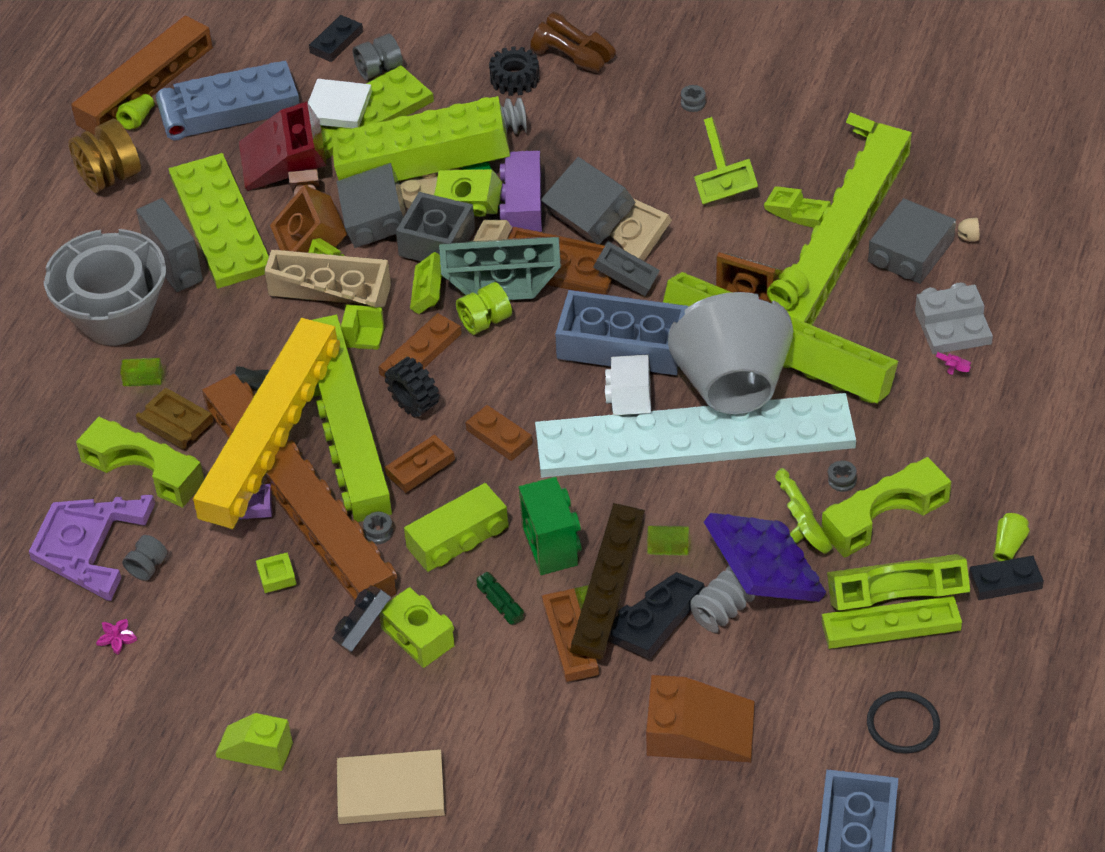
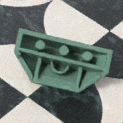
(517, 264)

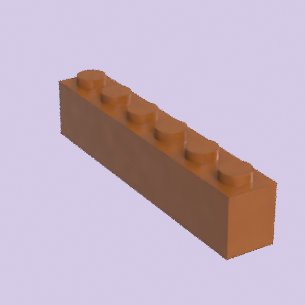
(144, 72)

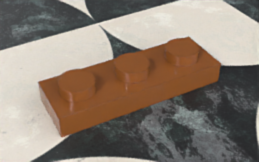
(425, 343)
(562, 616)

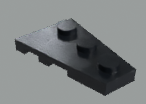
(656, 616)

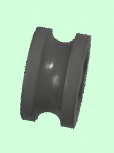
(693, 98)
(842, 483)
(378, 519)

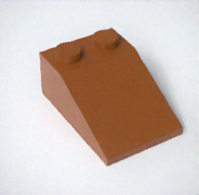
(698, 721)

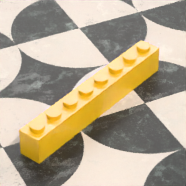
(266, 424)

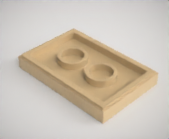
(390, 786)

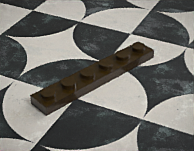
(607, 581)

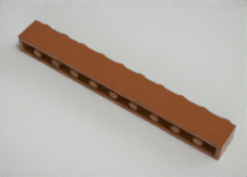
(308, 501)

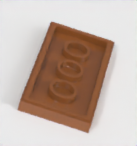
(576, 263)

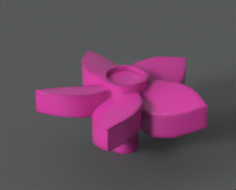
(954, 362)
(116, 635)

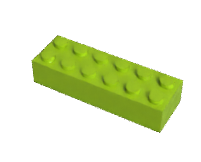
(424, 141)

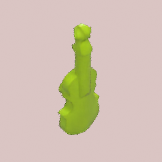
(800, 509)

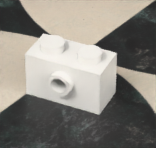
(629, 385)

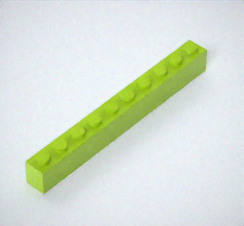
(849, 217)

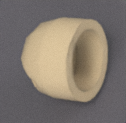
(969, 230)

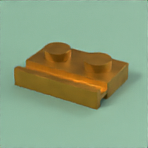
(174, 418)

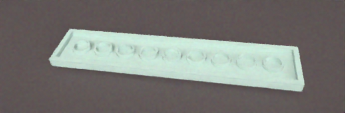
(693, 436)

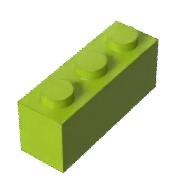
(456, 527)

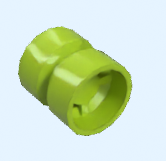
(486, 306)

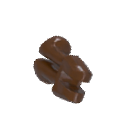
(588, 55)

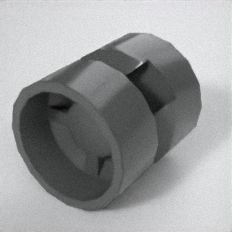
(379, 56)

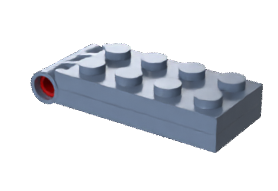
(226, 99)

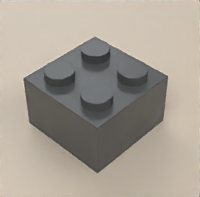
(433, 222)

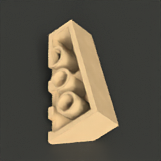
(328, 277)

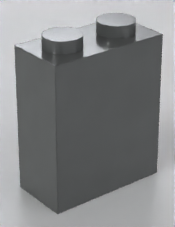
(588, 201)
(371, 204)
(911, 241)
(175, 242)

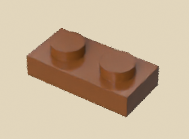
(499, 432)
(419, 463)

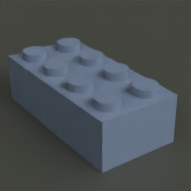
(613, 326)
(857, 812)

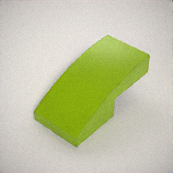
(791, 206)

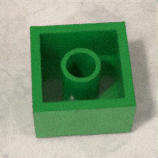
(549, 525)

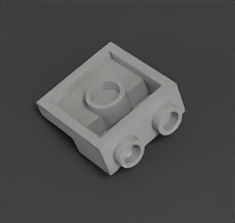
(953, 318)

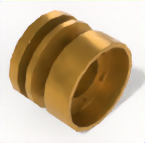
(104, 155)

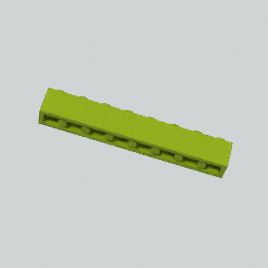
(812, 350)
(351, 435)

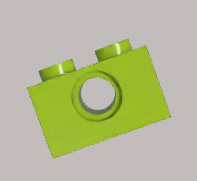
(482, 185)
(417, 627)

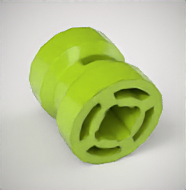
(788, 288)

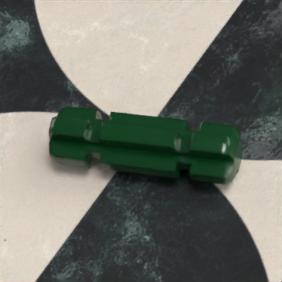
(500, 598)

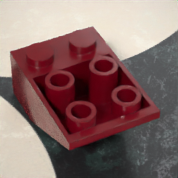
(282, 145)

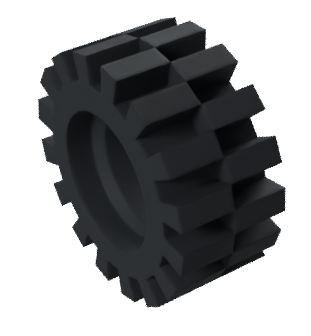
(523, 79)
(412, 387)

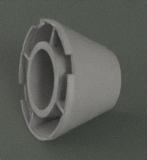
(107, 284)
(732, 349)

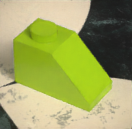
(257, 741)

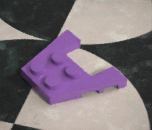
(75, 534)

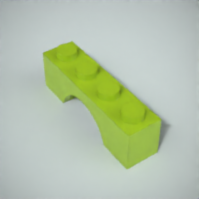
(110, 446)
(915, 488)
(902, 579)

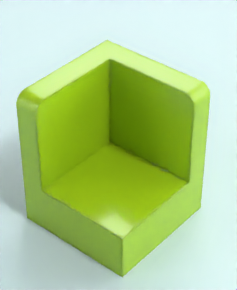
(363, 327)

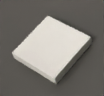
(340, 102)

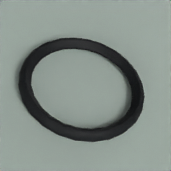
(903, 749)

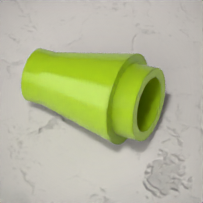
(134, 112)
(1010, 535)

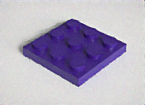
(764, 557)

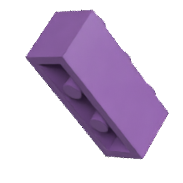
(522, 190)

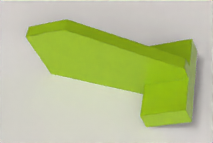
(726, 179)

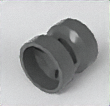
(146, 556)

